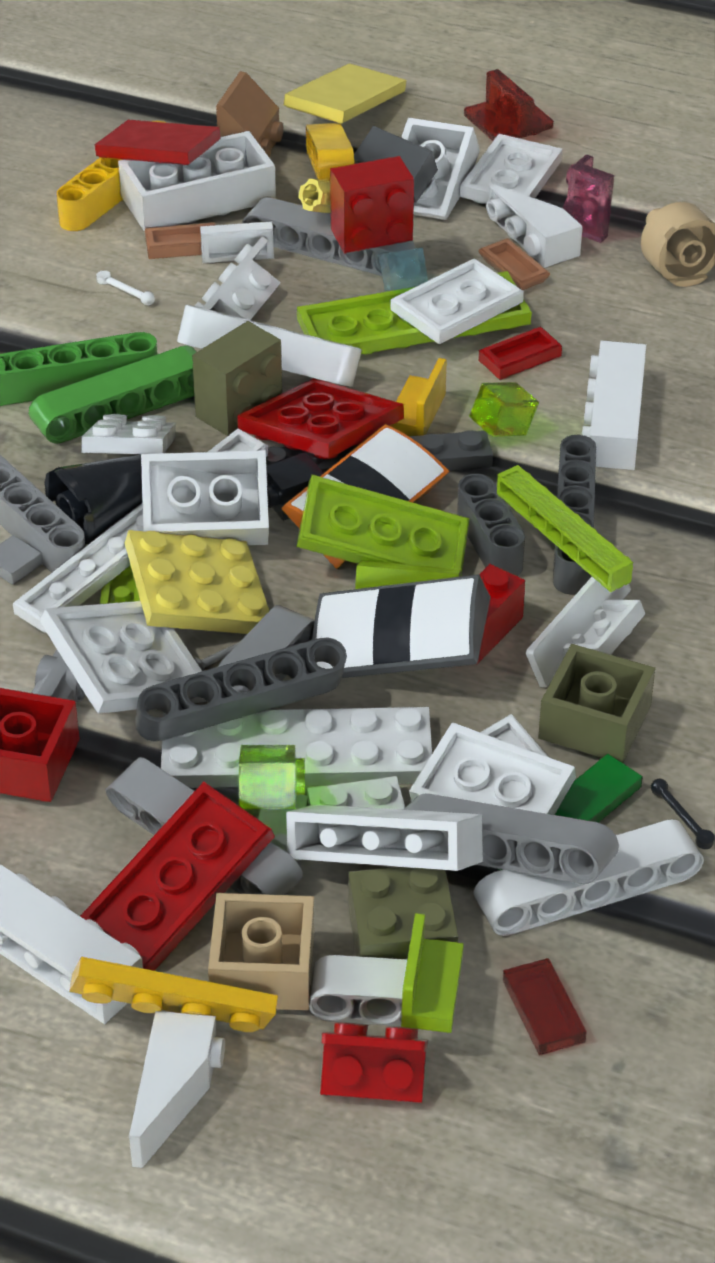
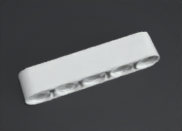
(299, 351)
(644, 862)

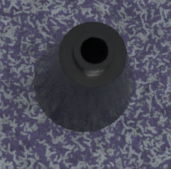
(97, 492)

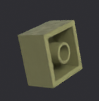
(236, 375)
(596, 703)
(385, 908)

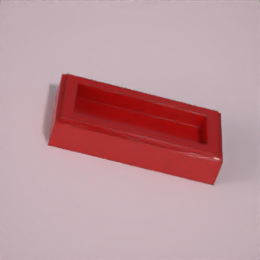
(520, 353)

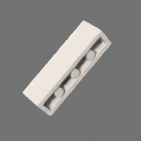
(615, 403)
(385, 837)
(50, 939)

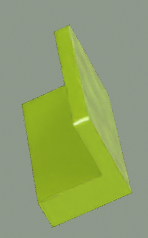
(430, 981)

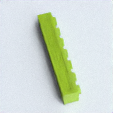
(565, 528)

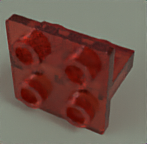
(507, 110)

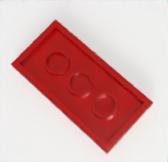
(178, 874)

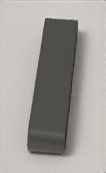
(577, 492)
(228, 704)

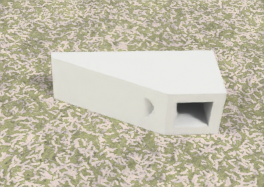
(537, 226)

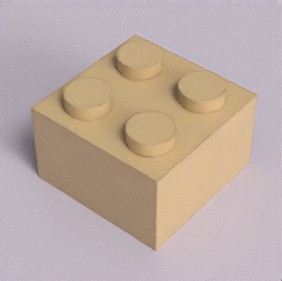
(264, 945)

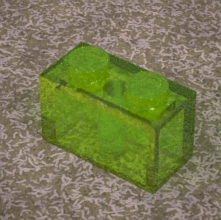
(270, 777)

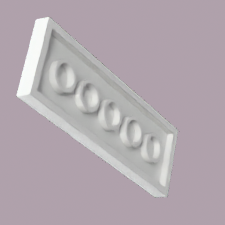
(336, 745)

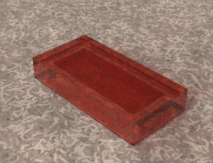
(544, 1006)

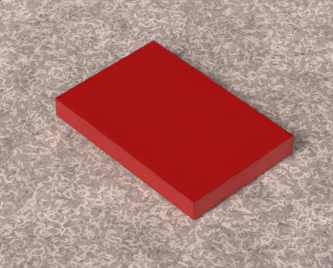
(157, 142)

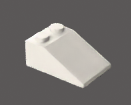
(455, 155)
(207, 495)

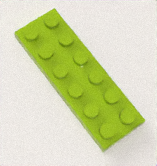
(373, 327)

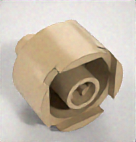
(679, 243)

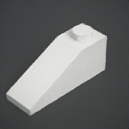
(173, 1078)

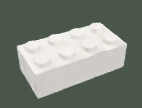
(220, 181)

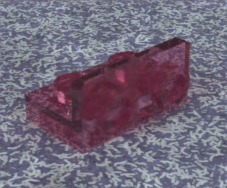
(589, 198)

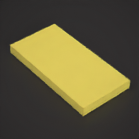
(344, 93)

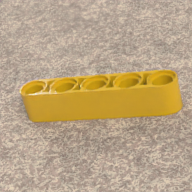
(328, 148)
(89, 194)

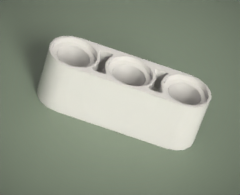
(358, 989)

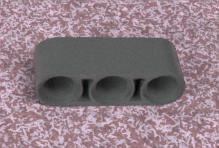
(491, 524)

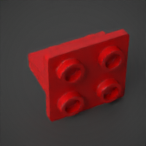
(373, 1064)

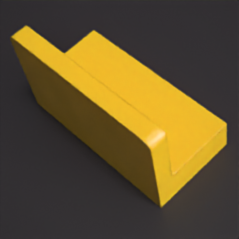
(422, 400)

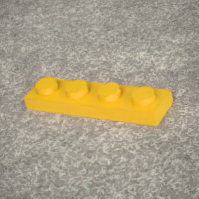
(158, 991)

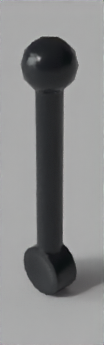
(704, 838)

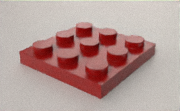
(320, 418)

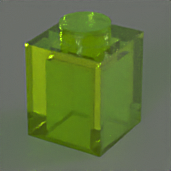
(504, 409)

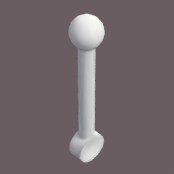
(104, 277)

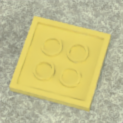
(196, 582)

